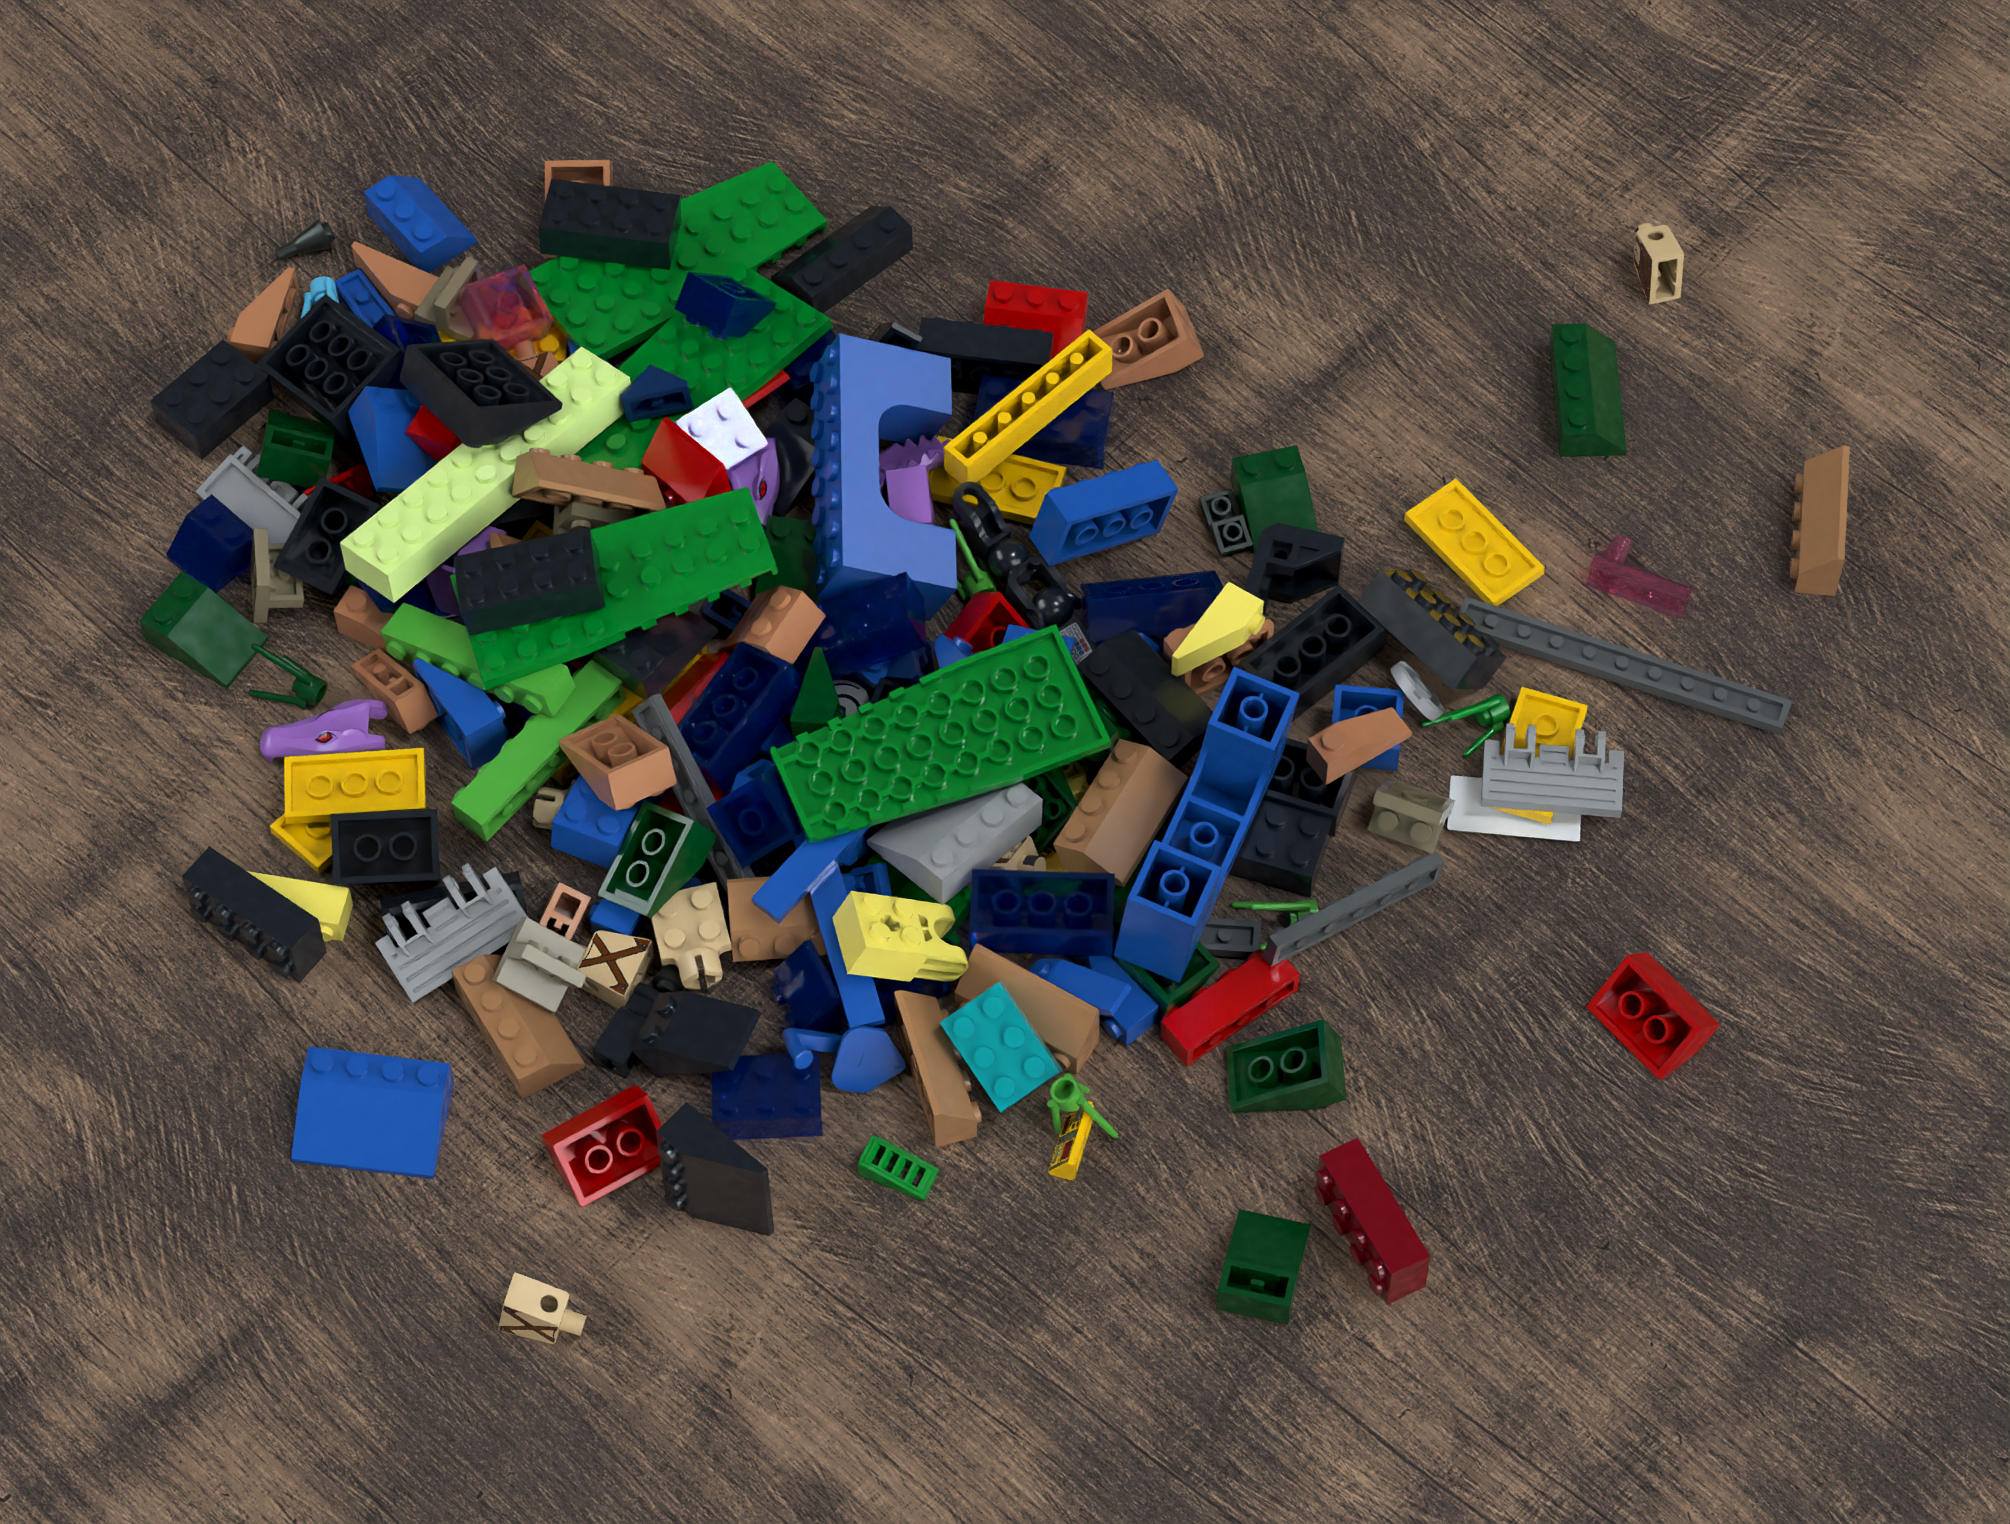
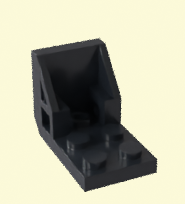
(1301, 556)

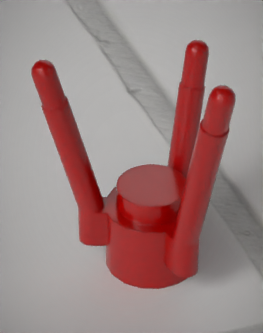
(355, 479)

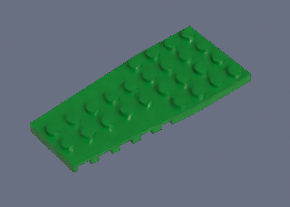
(736, 221)
(711, 364)
(647, 571)
(944, 738)

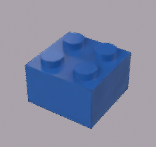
(1358, 701)

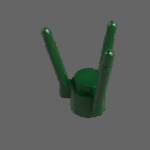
(308, 687)

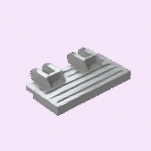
(255, 499)
(1552, 780)
(454, 933)

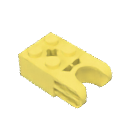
(897, 938)

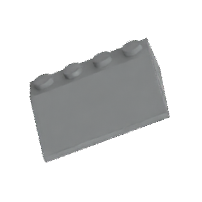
(950, 840)

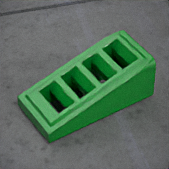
(891, 1152)

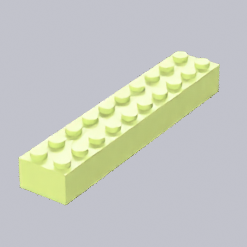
(476, 484)

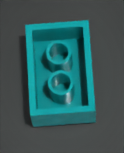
(1001, 1046)

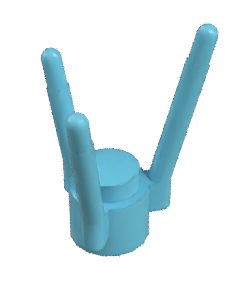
(318, 288)

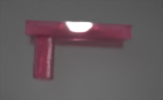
(1615, 577)

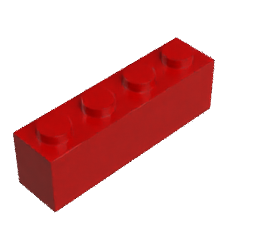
(1227, 1006)

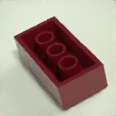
(1371, 1221)

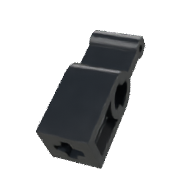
(615, 1044)

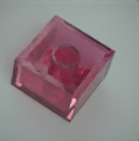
(506, 308)

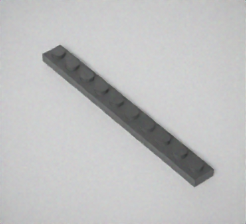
(1629, 667)

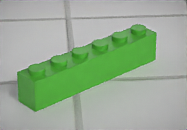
(446, 645)
(535, 753)

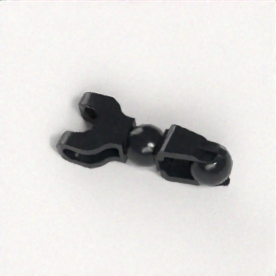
(1010, 561)

